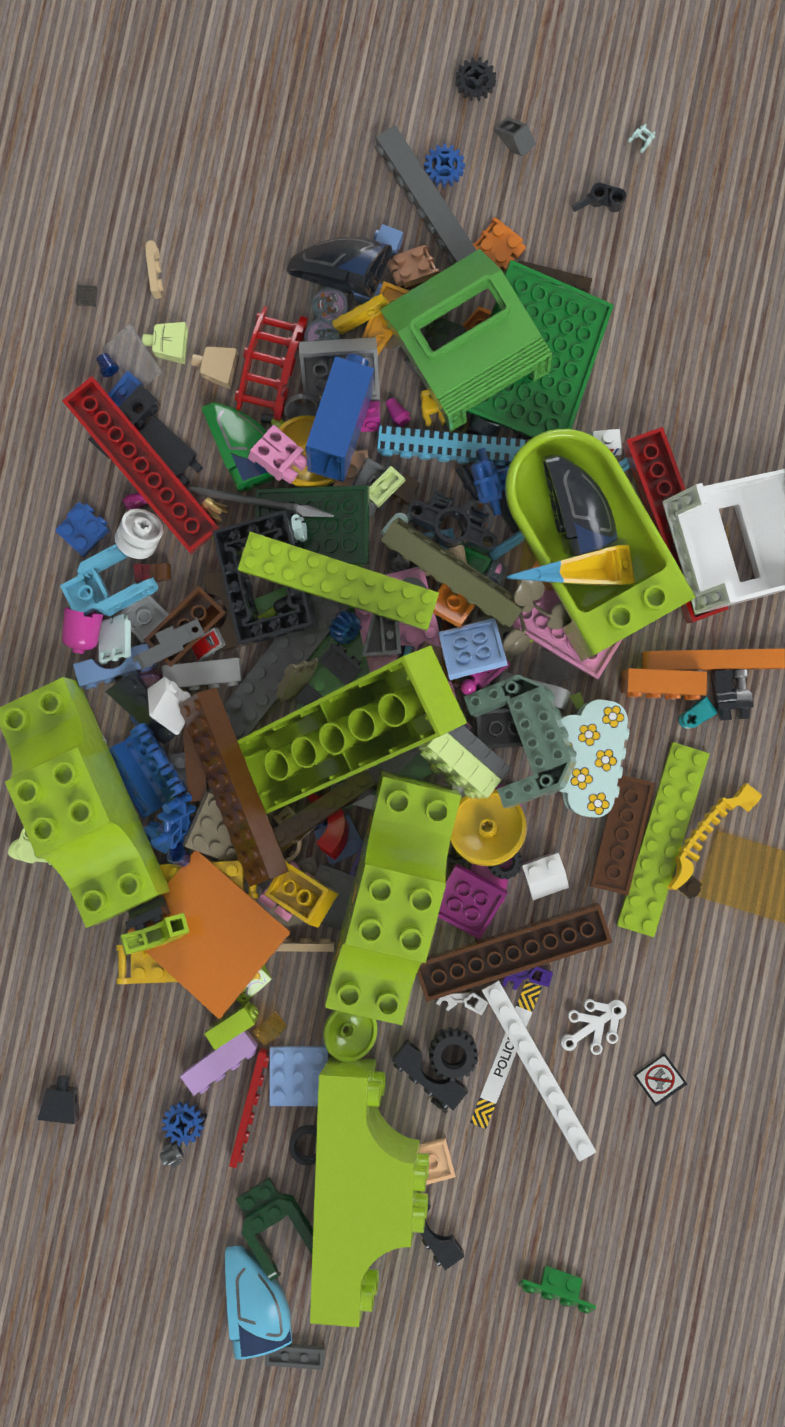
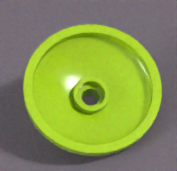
(354, 1041)

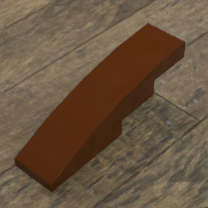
(195, 775)

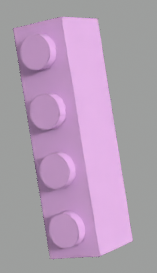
(219, 1061)

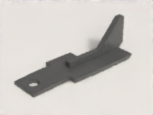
(170, 643)

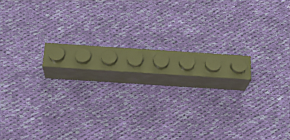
(452, 571)

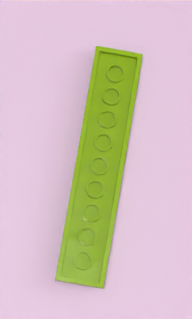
(338, 581)
(663, 838)

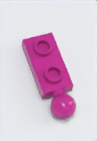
(481, 679)

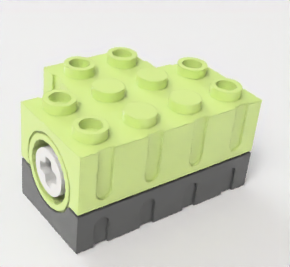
(465, 762)

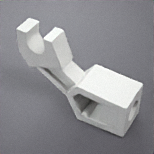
(460, 997)

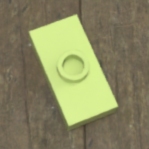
(385, 486)

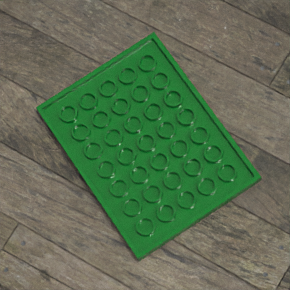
(573, 331)

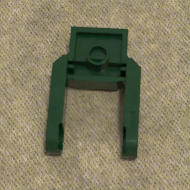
(263, 1209)

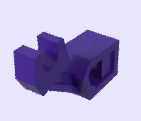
(545, 977)

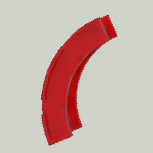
(287, 363)

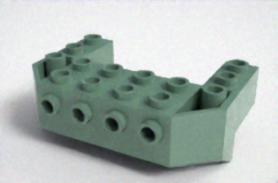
(540, 732)

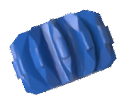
(345, 627)

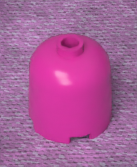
(81, 631)

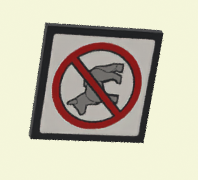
(660, 1079)

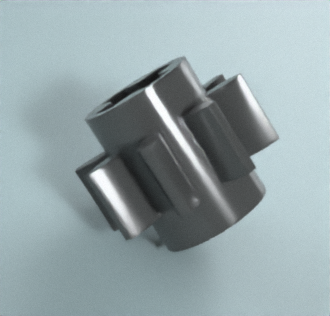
(397, 562)
(171, 1155)

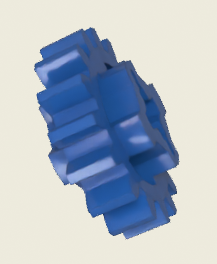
(444, 156)
(175, 1126)

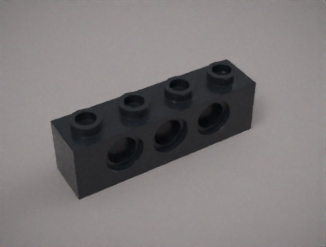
(139, 397)

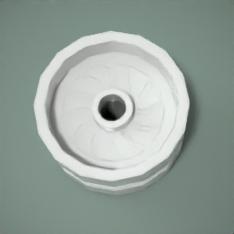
(138, 533)

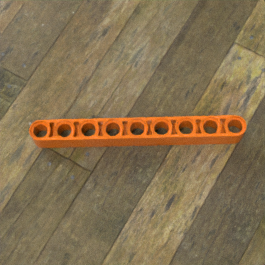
(714, 659)

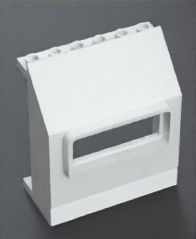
(705, 547)

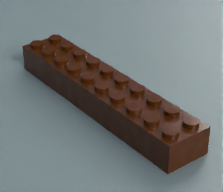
(233, 787)
(513, 951)

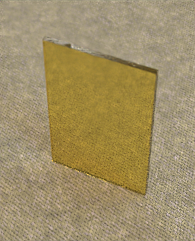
(745, 876)

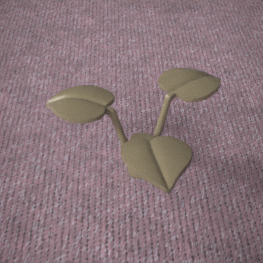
(525, 594)

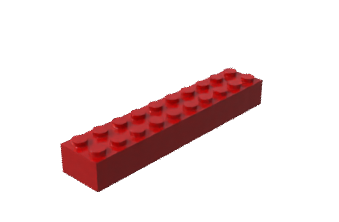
(141, 464)
(658, 480)

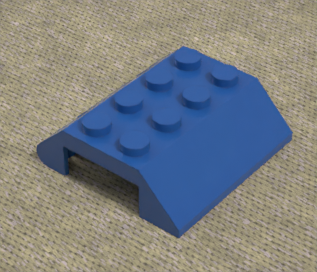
(146, 771)

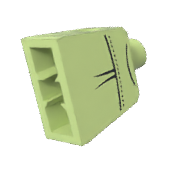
(168, 341)

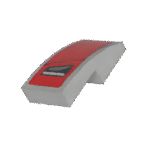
(208, 645)

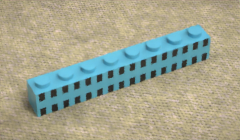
(446, 445)

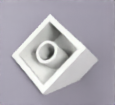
(164, 704)
(545, 875)

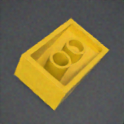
(302, 895)

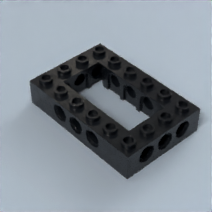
(247, 625)

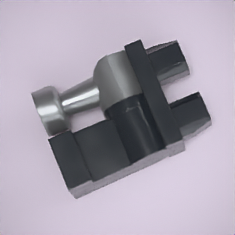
(727, 698)

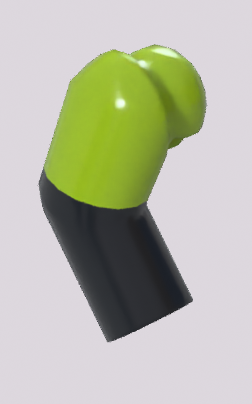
(268, 418)

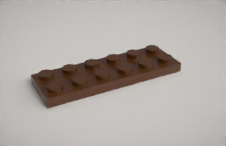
(622, 836)

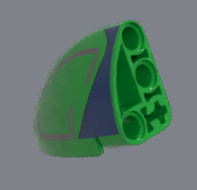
(235, 437)

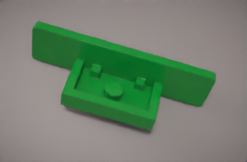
(559, 1286)

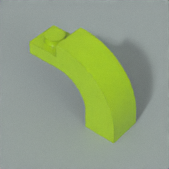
(156, 935)

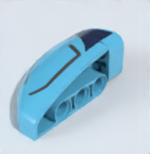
(255, 1307)

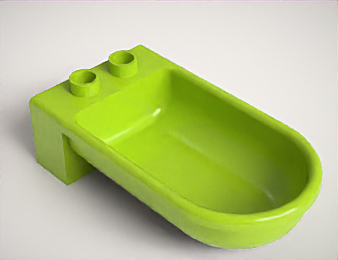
(597, 612)

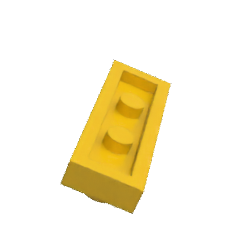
(360, 314)

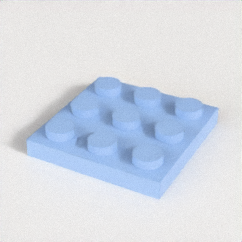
(472, 649)
(296, 1074)

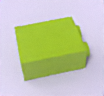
(232, 1024)

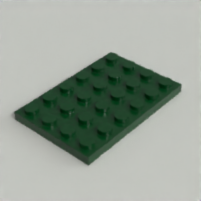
(337, 537)

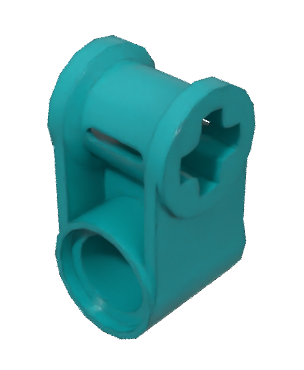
(700, 712)

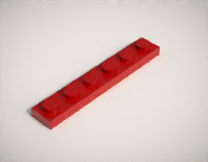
(248, 1116)

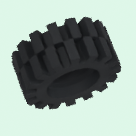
(509, 872)

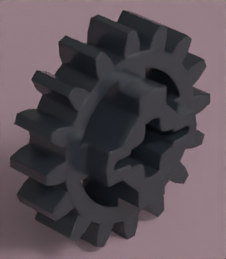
(478, 71)

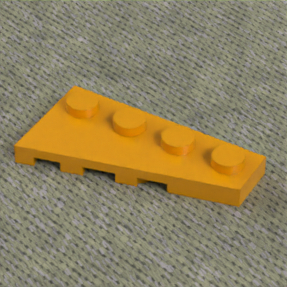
(376, 326)

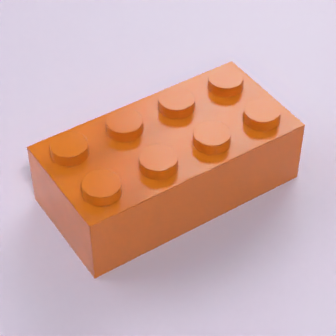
(663, 682)

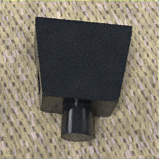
(60, 1103)

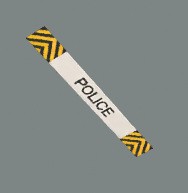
(504, 1059)

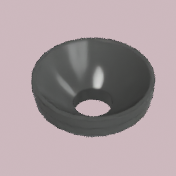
(294, 409)

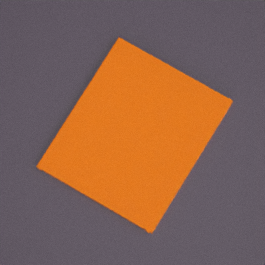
(226, 936)

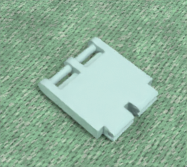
(115, 639)

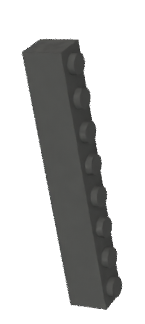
(424, 195)

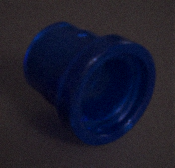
(107, 365)
(178, 856)

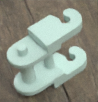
(638, 133)
(299, 528)

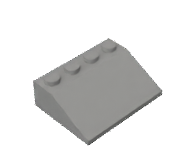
(318, 358)

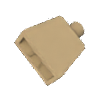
(217, 365)

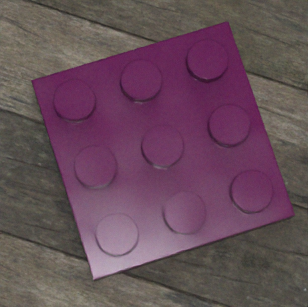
(470, 901)

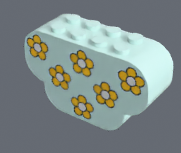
(598, 741)

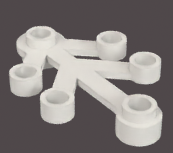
(595, 1023)

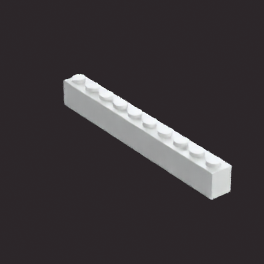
(538, 1069)

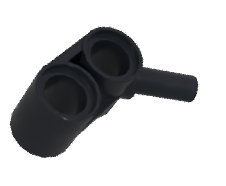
(607, 192)

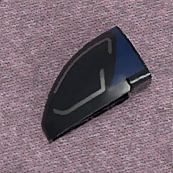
(343, 264)
(578, 507)

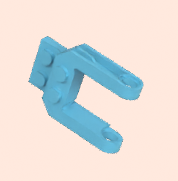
(89, 592)

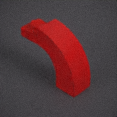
(336, 834)

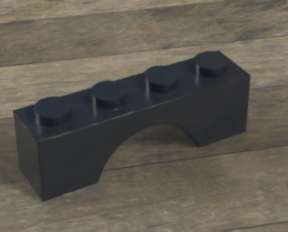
(448, 1092)
(445, 1248)

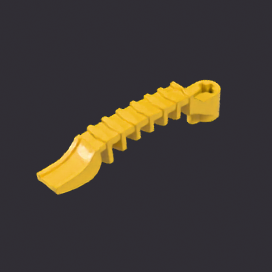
(745, 797)

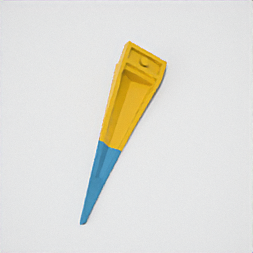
(602, 567)

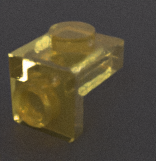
(270, 1029)

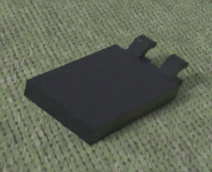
(170, 449)

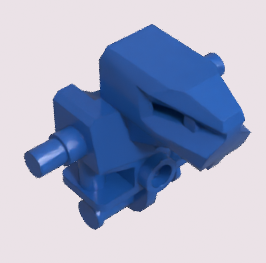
(489, 481)
(175, 824)

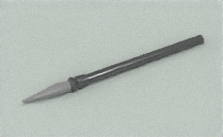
(303, 510)

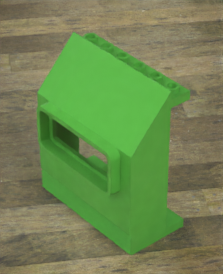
(479, 359)

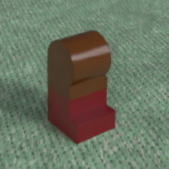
(158, 571)

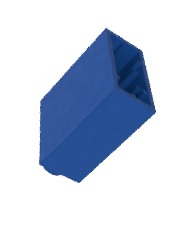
(340, 417)

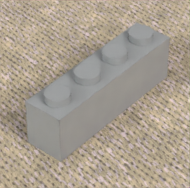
(205, 673)

